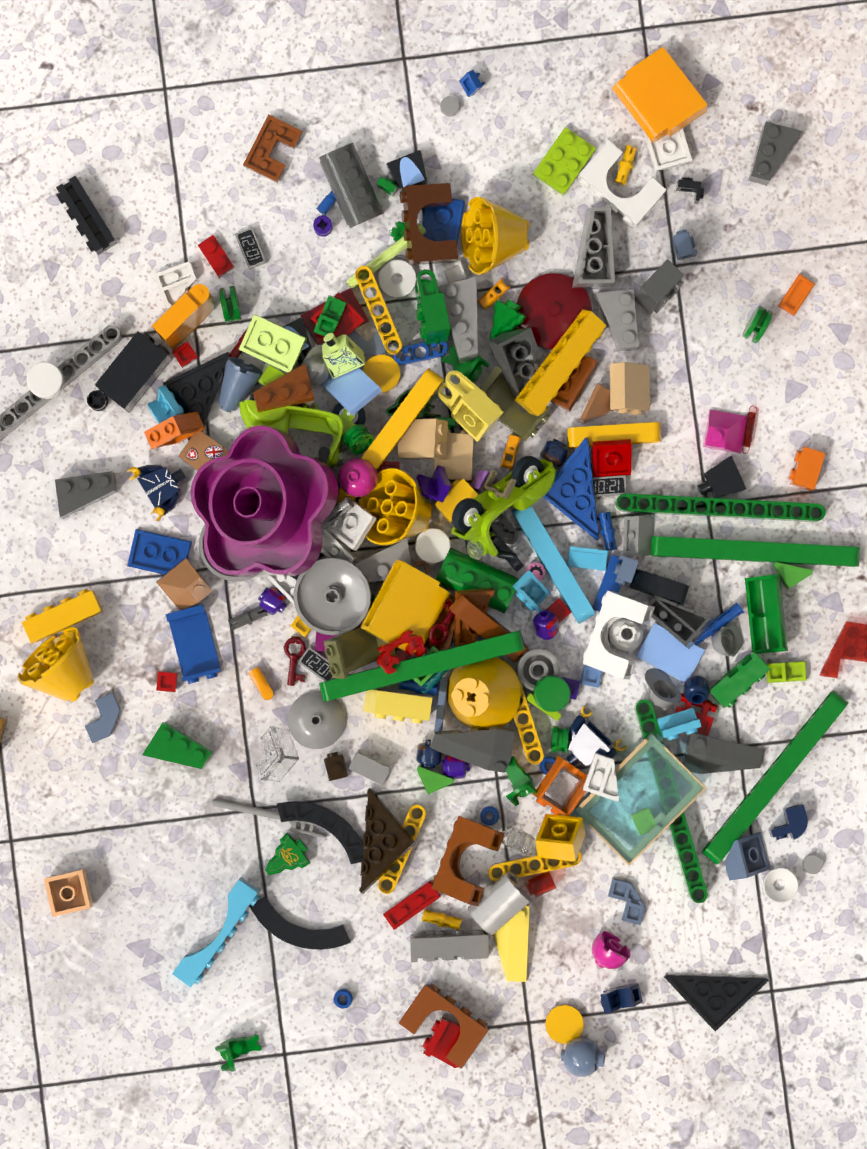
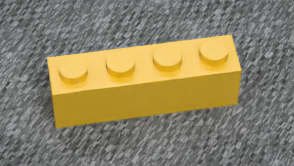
(62, 616)

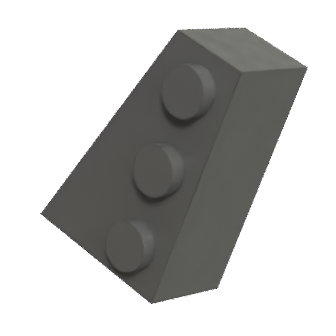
(771, 151)
(680, 621)

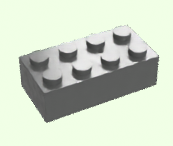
(659, 287)

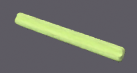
(383, 258)

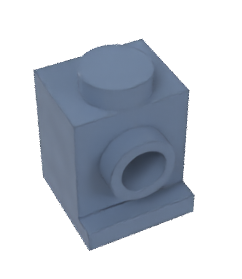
(684, 245)
(625, 570)

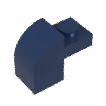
(796, 823)
(621, 997)

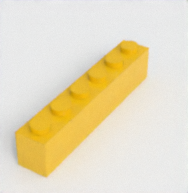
(560, 362)

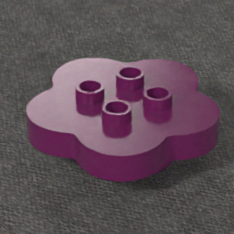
(263, 505)

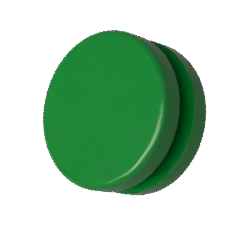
(230, 305)
(758, 324)
(551, 693)

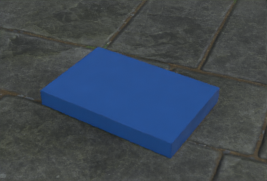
(443, 222)
(157, 552)

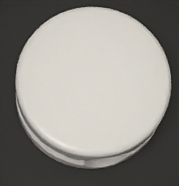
(45, 380)
(432, 546)

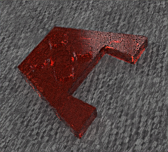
(849, 645)

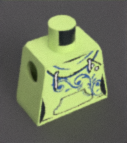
(341, 355)

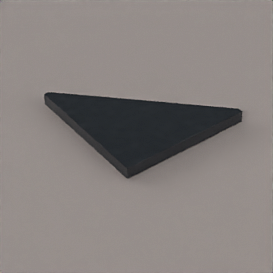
(198, 387)
(716, 996)

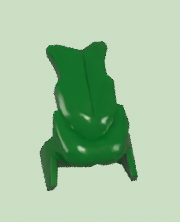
(470, 369)
(521, 782)
(234, 1048)

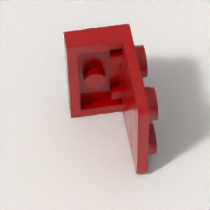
(442, 1040)

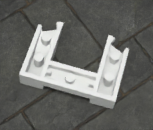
(330, 548)

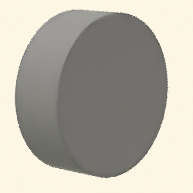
(449, 106)
(812, 864)

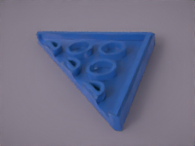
(574, 490)

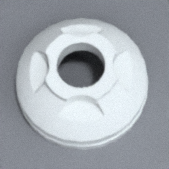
(616, 638)
(790, 885)

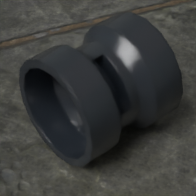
(97, 397)

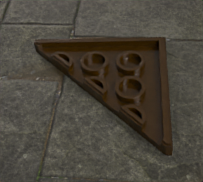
(383, 841)

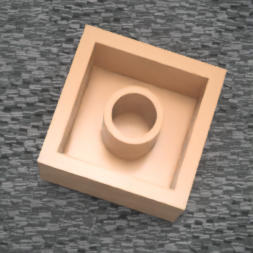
(68, 892)

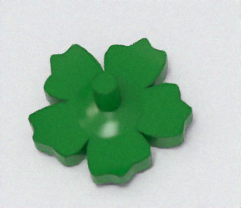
(397, 232)

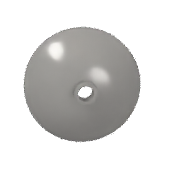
(316, 735)

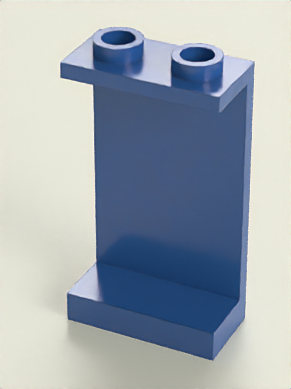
(194, 643)

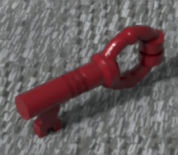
(442, 626)
(292, 676)

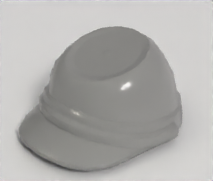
(727, 640)

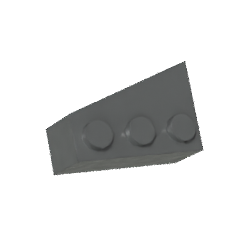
(81, 491)

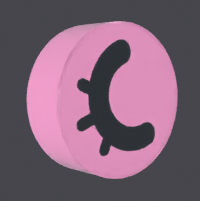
(537, 569)

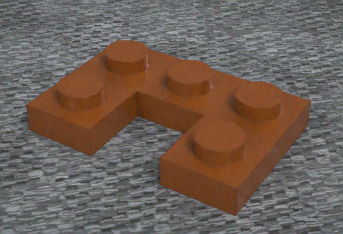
(259, 155)

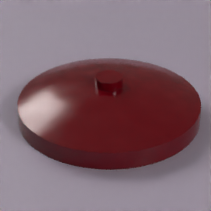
(551, 307)

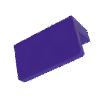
(435, 487)

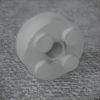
(532, 658)

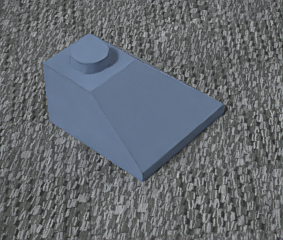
(746, 857)

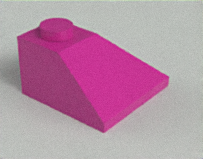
(724, 431)

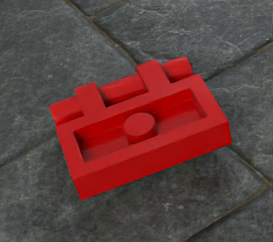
(706, 721)

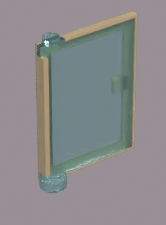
(652, 795)

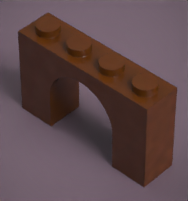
(421, 249)

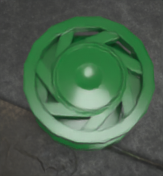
(358, 439)
(559, 739)

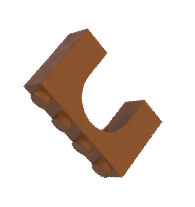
(449, 877)
(471, 1030)

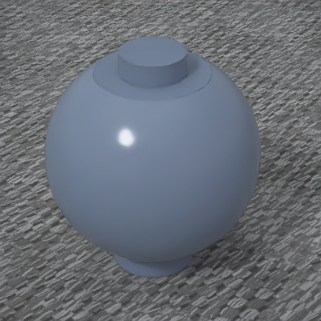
(582, 1057)

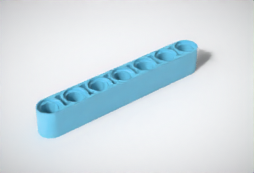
(554, 564)

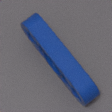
(416, 359)

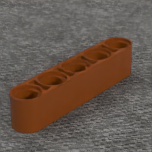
(481, 622)

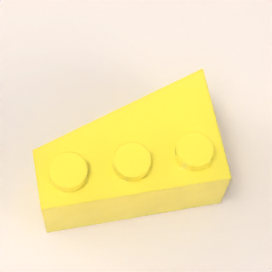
(398, 706)

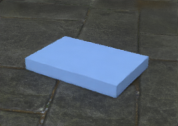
(352, 389)
(669, 654)

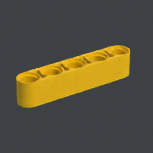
(376, 301)
(638, 433)
(529, 726)
(409, 821)
(526, 870)

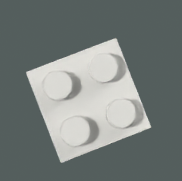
(669, 151)
(353, 526)

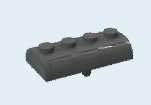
(350, 185)

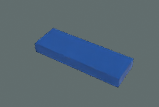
(608, 583)

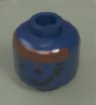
(555, 452)
(696, 689)
(427, 756)

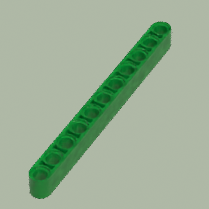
(729, 504)
(755, 551)
(423, 665)
(775, 777)
(682, 827)

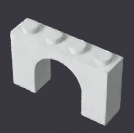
(632, 208)
(599, 653)

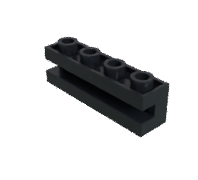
(86, 215)

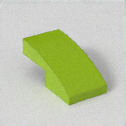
(786, 672)

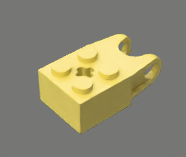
(470, 406)

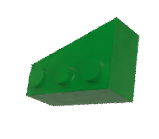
(739, 680)
(176, 747)

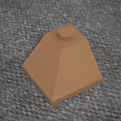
(597, 405)
(184, 585)

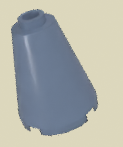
(237, 383)

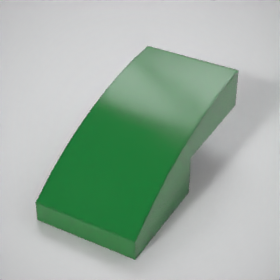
(330, 316)

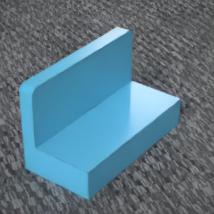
(587, 558)

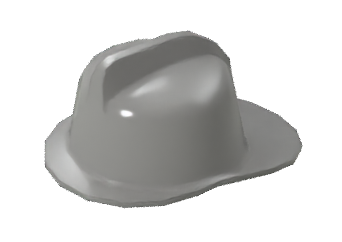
(316, 366)
(662, 689)

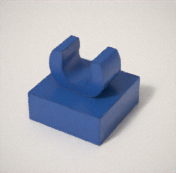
(471, 83)

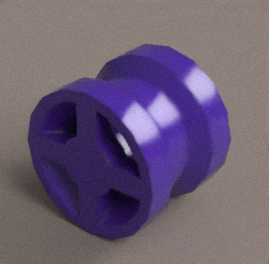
(322, 230)

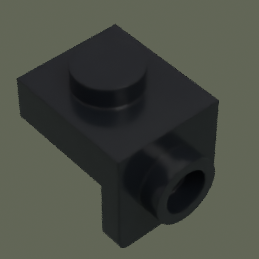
(688, 185)

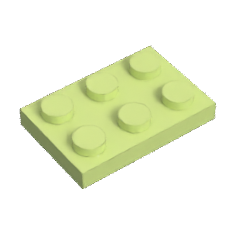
(272, 343)

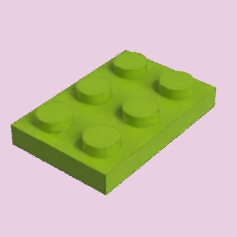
(564, 161)

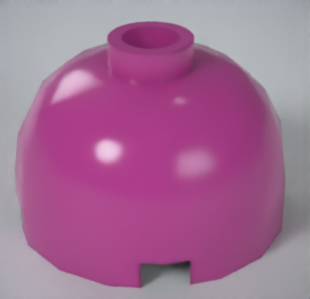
(357, 477)
(608, 951)

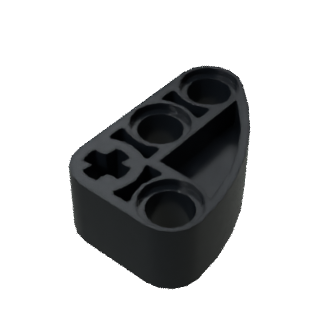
(660, 586)

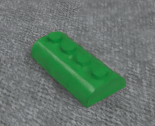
(467, 573)
(766, 614)

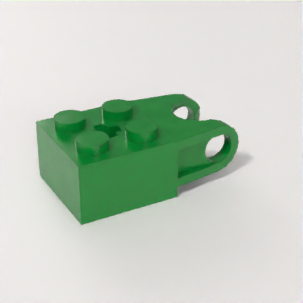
(431, 310)

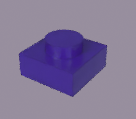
(574, 686)

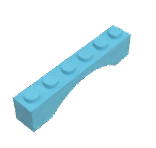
(193, 964)

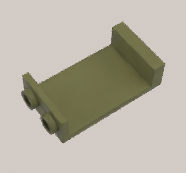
(500, 393)
(352, 651)

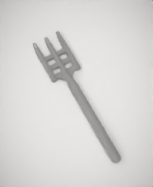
(267, 813)

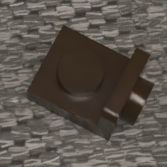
(335, 766)

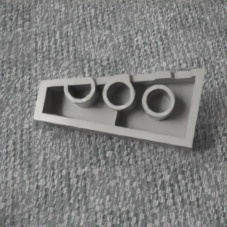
(462, 315)

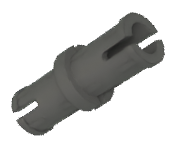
(247, 618)

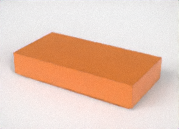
(796, 295)

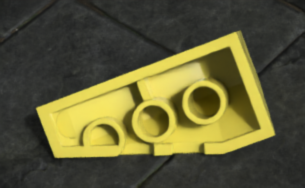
(513, 946)

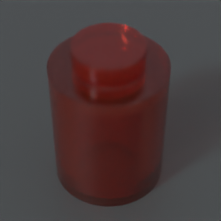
(541, 884)

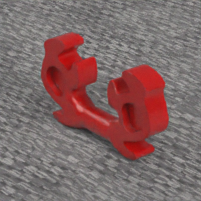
(387, 660)

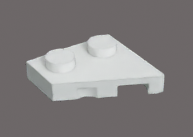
(175, 282)
(602, 777)

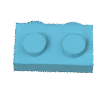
(165, 405)
(531, 591)
(677, 723)

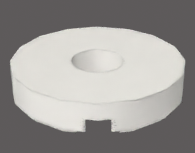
(397, 290)

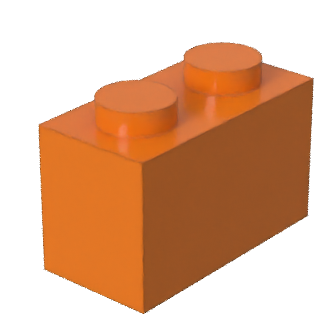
(806, 468)

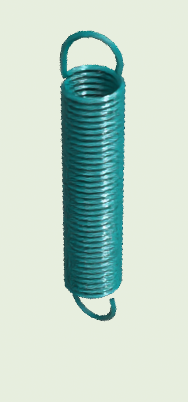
(433, 680)

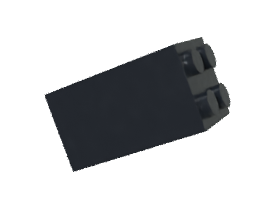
(134, 371)

